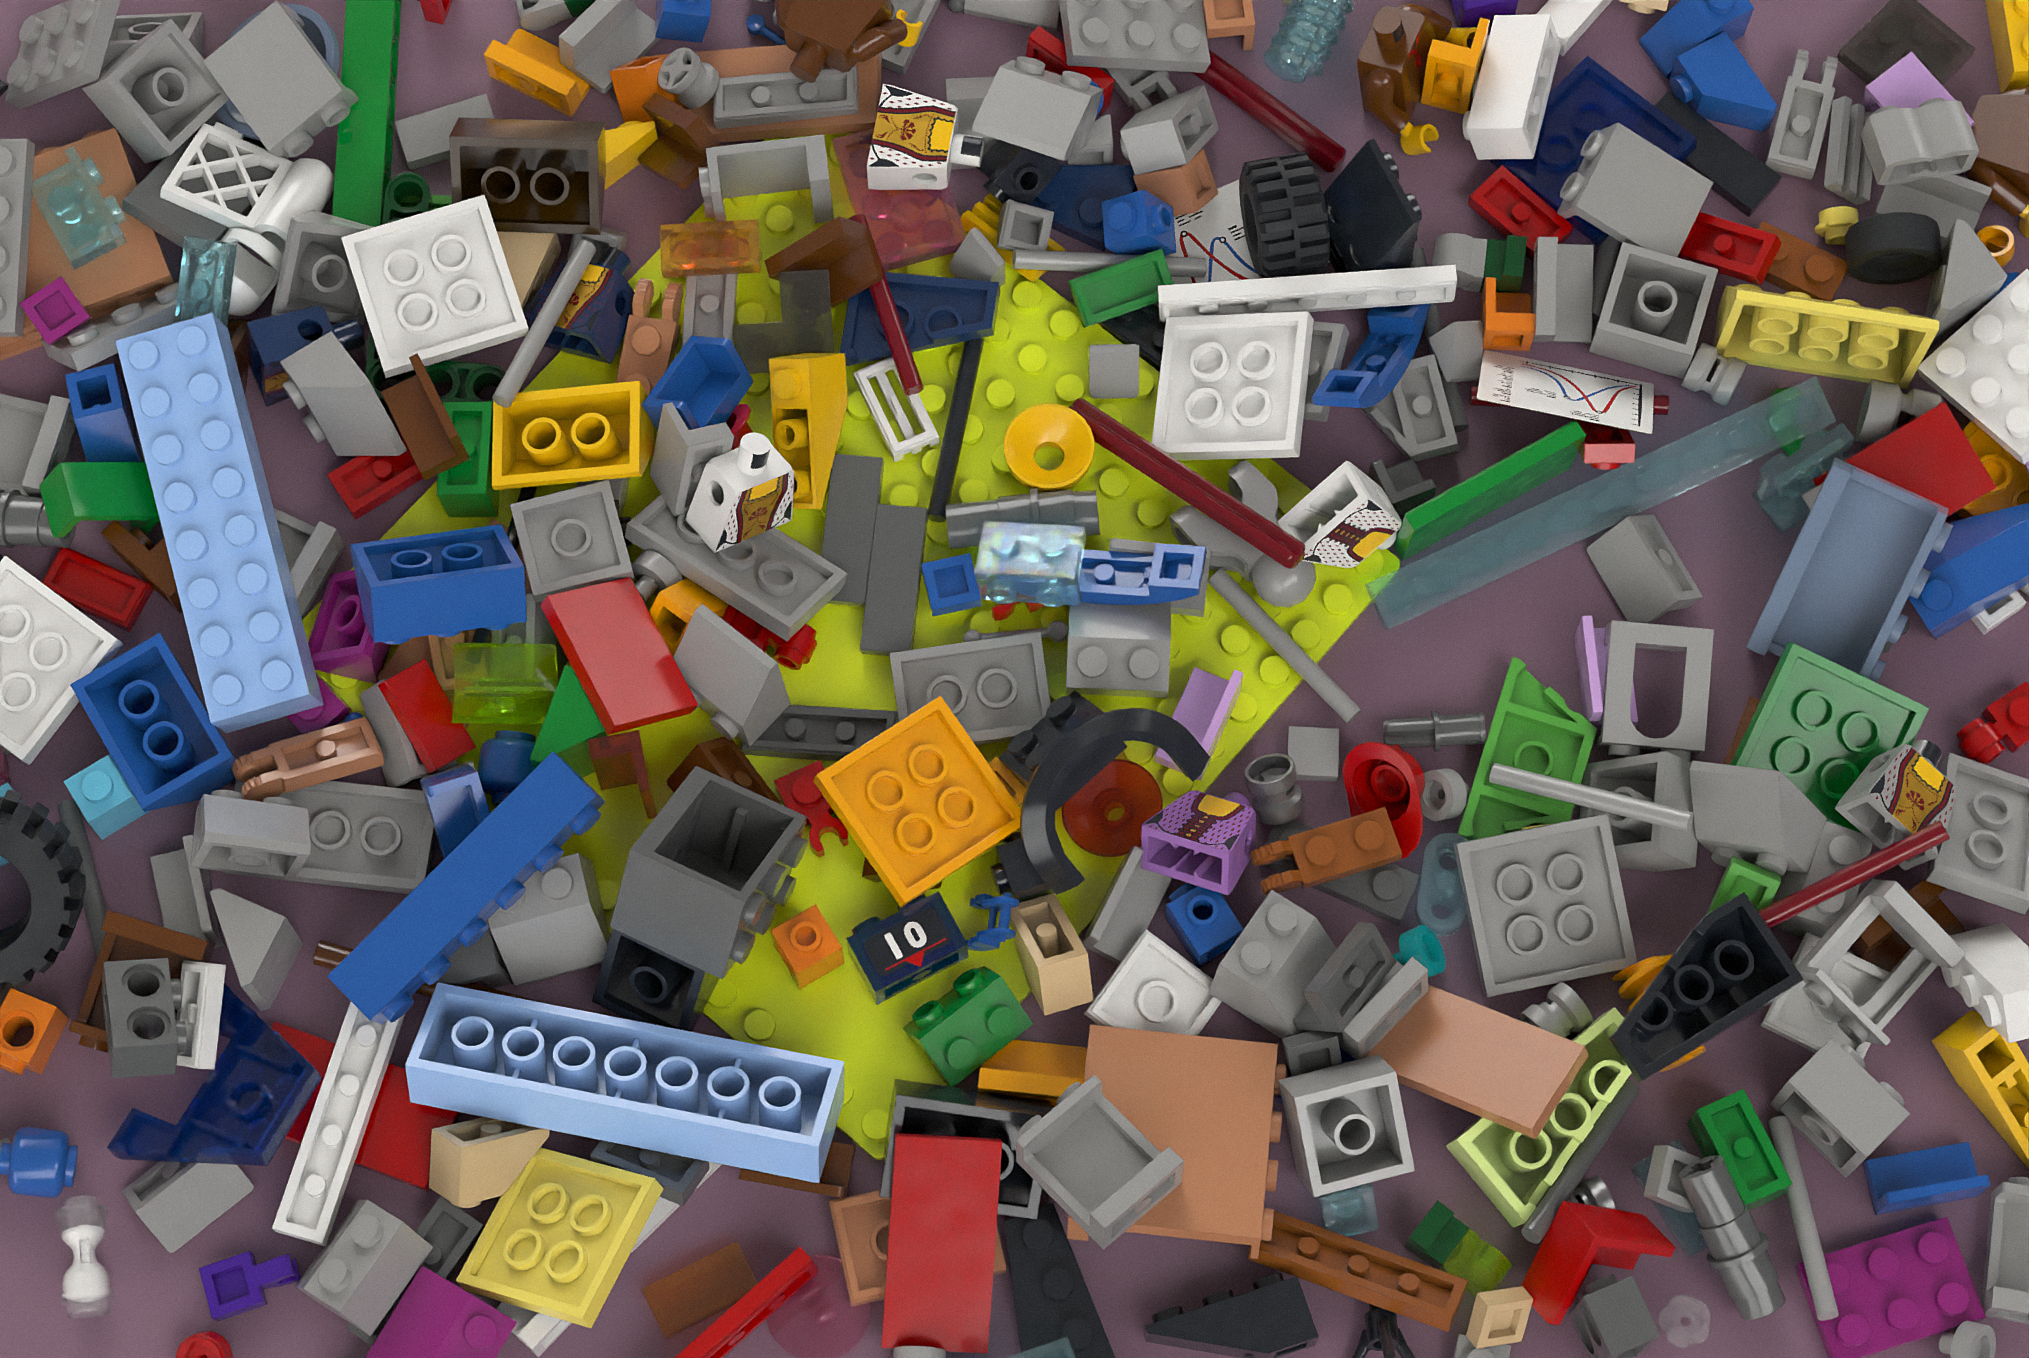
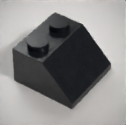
(651, 984)

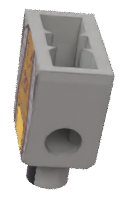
(1900, 796)

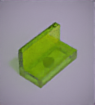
(503, 682)

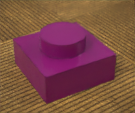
(55, 311)
(322, 716)

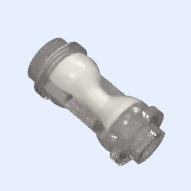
(86, 1282)

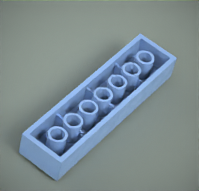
(219, 523)
(626, 1082)

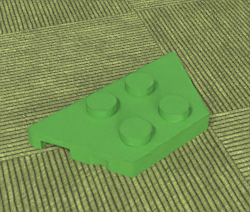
(1534, 734)

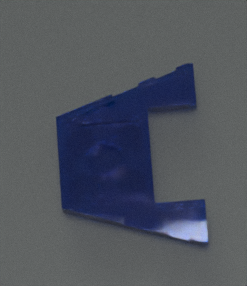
(240, 1107)

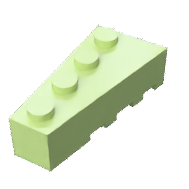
(1520, 1169)

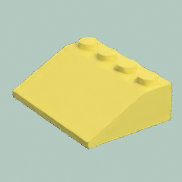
(1821, 335)

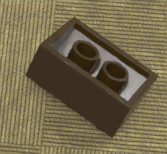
(532, 172)

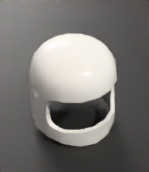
(251, 277)

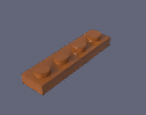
(1362, 1271)

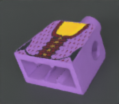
(1201, 840)

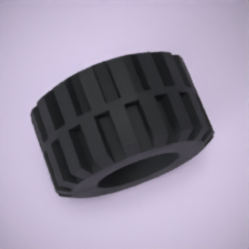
(1284, 216)

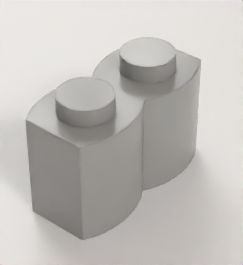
(1919, 141)

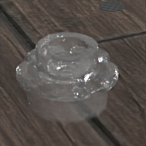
(1699, 1317)

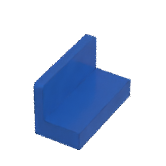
(1923, 1178)

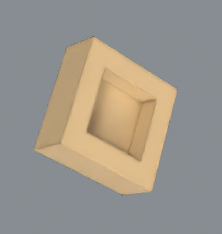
(1499, 1317)

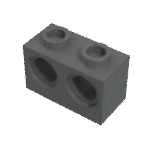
(136, 1017)
(1614, 1319)

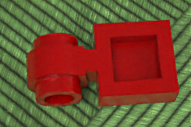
(788, 653)
(2006, 722)

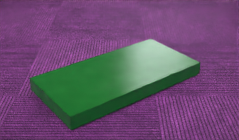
(1488, 490)

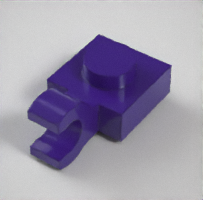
(239, 1283)

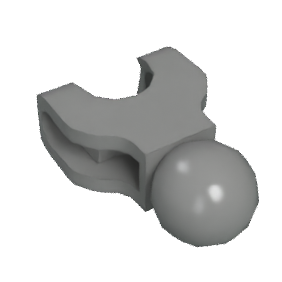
(1228, 551)

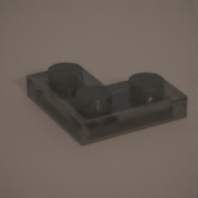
(1896, 32)
(804, 323)

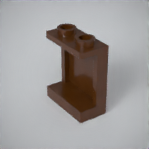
(132, 940)

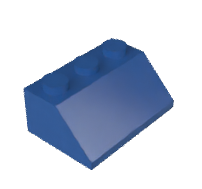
(439, 584)
(156, 726)

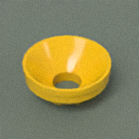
(1054, 427)

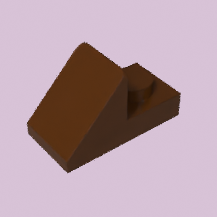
(145, 559)

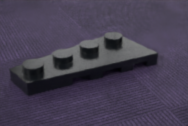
(1050, 1287)

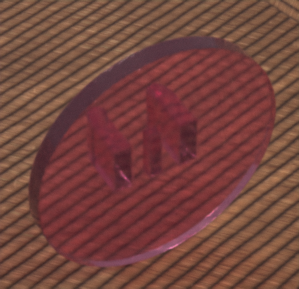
(820, 1316)

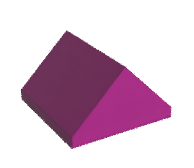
(340, 637)

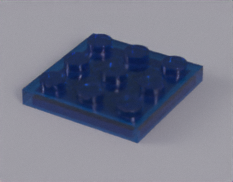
(1575, 108)

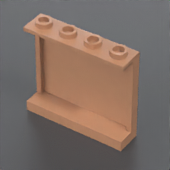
(110, 281)
(1213, 1110)

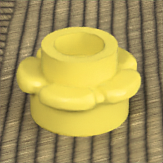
(1835, 223)

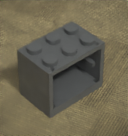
(710, 872)

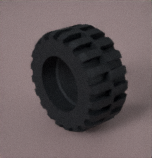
(54, 884)

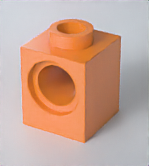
(807, 946)
(48, 1022)

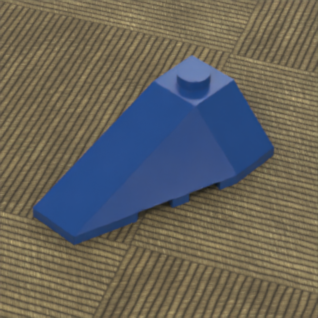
(1976, 568)

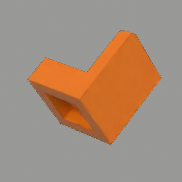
(636, 84)
(1506, 319)

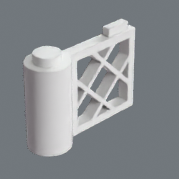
(289, 193)

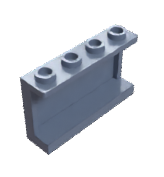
(1852, 571)

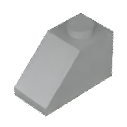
(1169, 132)

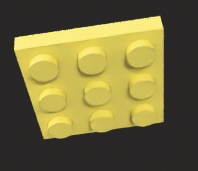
(560, 1236)

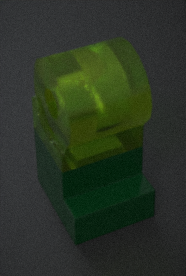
(1458, 1250)

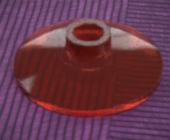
(1116, 786)

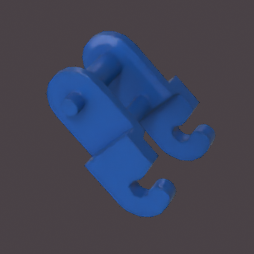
(991, 938)

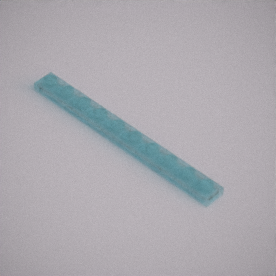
(1600, 503)

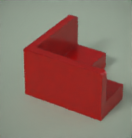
(1585, 1237)

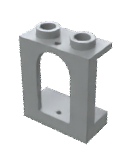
(1616, 726)
(1929, 949)

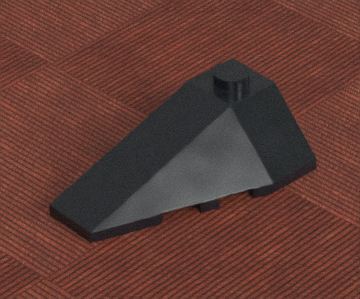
(1709, 985)

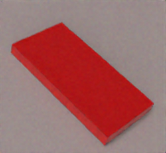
(397, 1132)
(941, 1242)

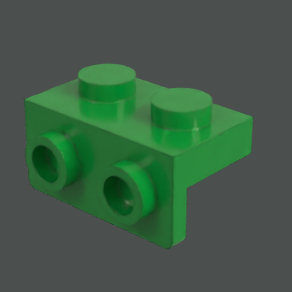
(967, 1024)

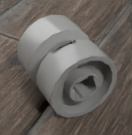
(1883, 405)

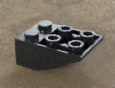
(1370, 215)

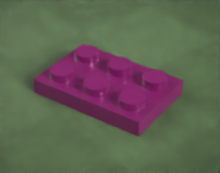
(1895, 1291)

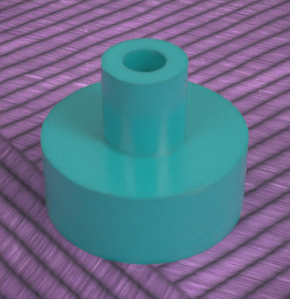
(1423, 947)

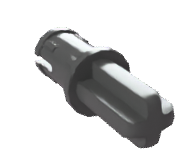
(1435, 731)

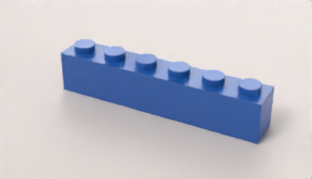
(467, 890)

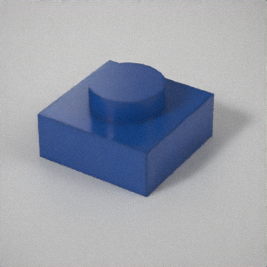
(951, 584)

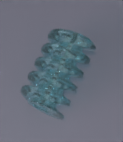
(1306, 37)

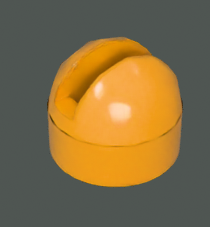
(1998, 241)

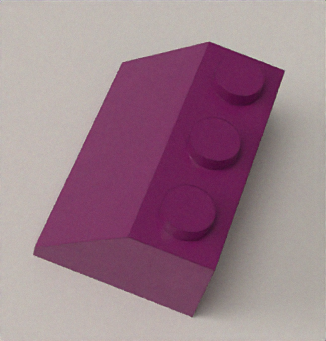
(441, 1322)

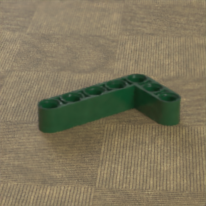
(464, 377)

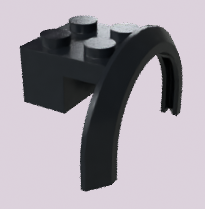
(1066, 753)

